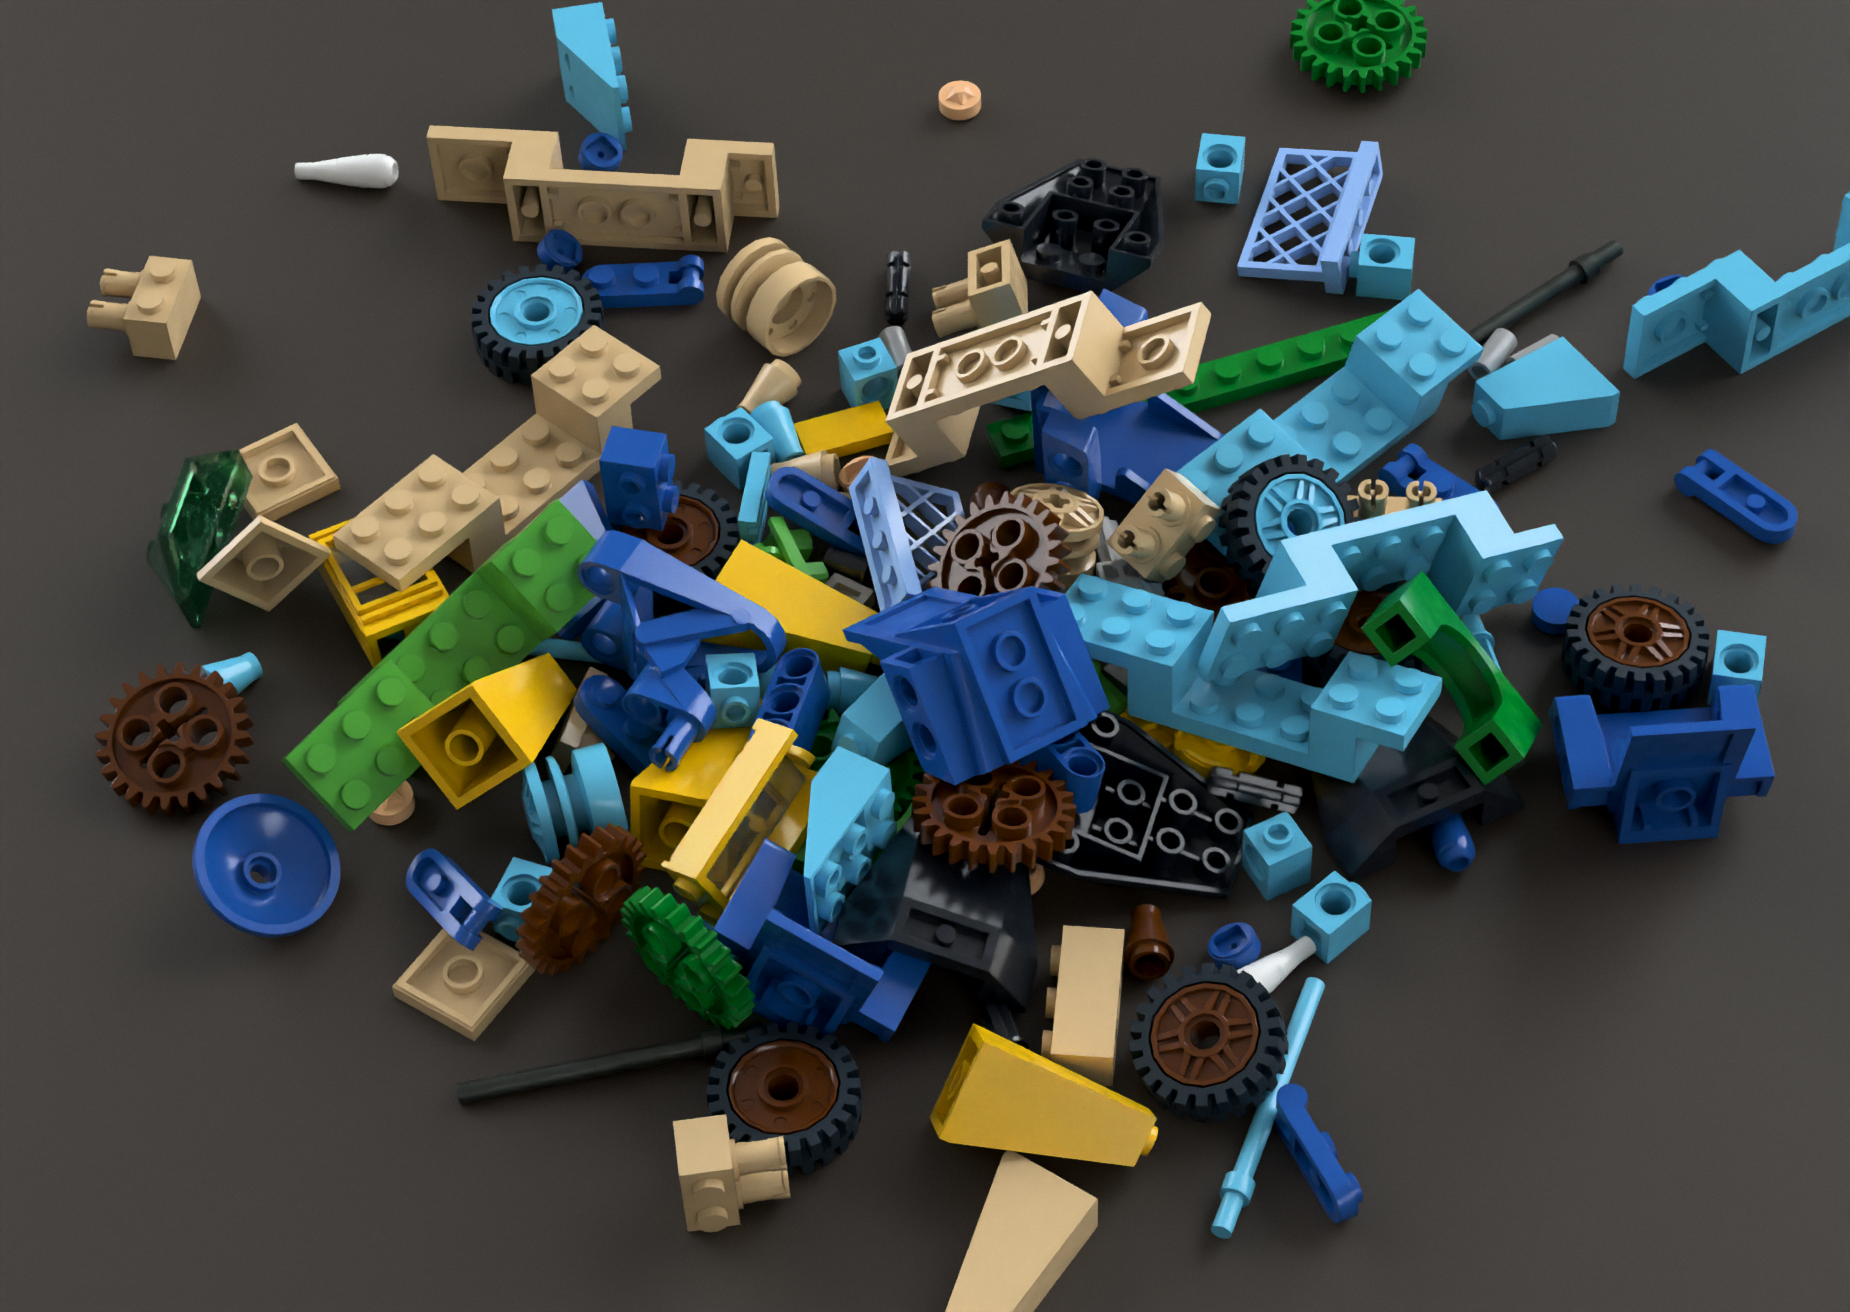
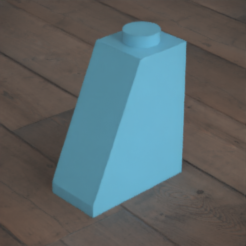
(1545, 395)
(873, 726)

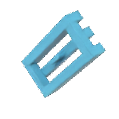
(754, 502)

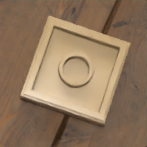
(285, 474)
(463, 985)

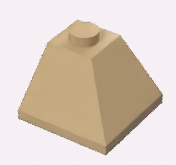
(263, 563)

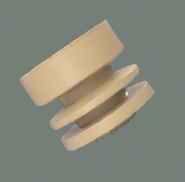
(776, 296)
(1079, 516)

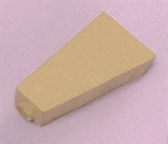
(1022, 1239)

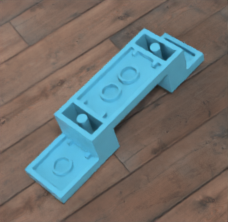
(1741, 309)
(1358, 413)
(1317, 575)
(1258, 711)

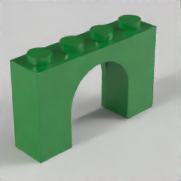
(1494, 715)

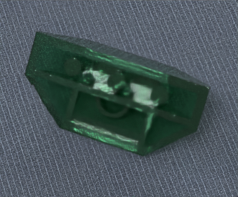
(198, 526)

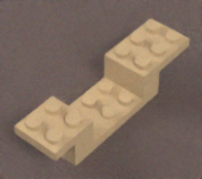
(602, 206)
(1066, 346)
(477, 511)

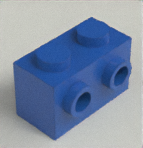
(638, 478)

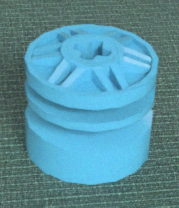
(571, 801)

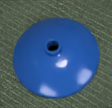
(283, 846)

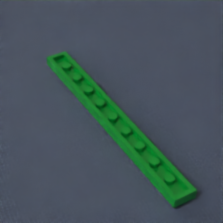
(1220, 380)

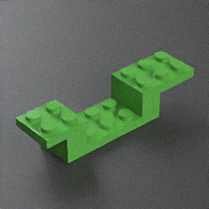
(480, 629)

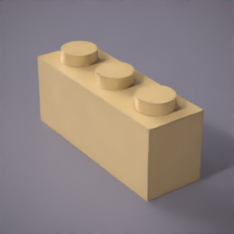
(1085, 1001)

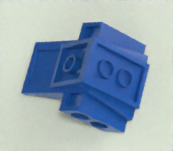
(1116, 449)
(983, 675)
(1662, 768)
(803, 973)

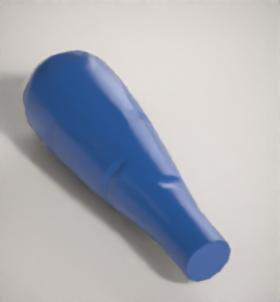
(1452, 843)

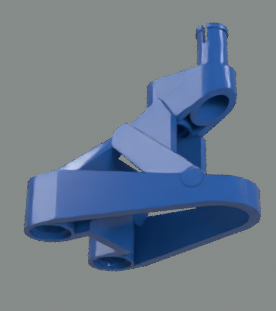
(666, 652)

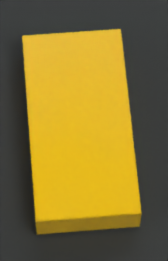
(845, 430)

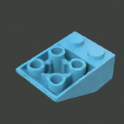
(591, 68)
(845, 831)

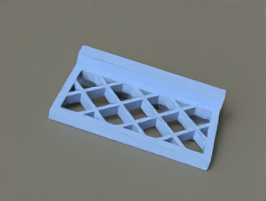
(1344, 217)
(883, 531)

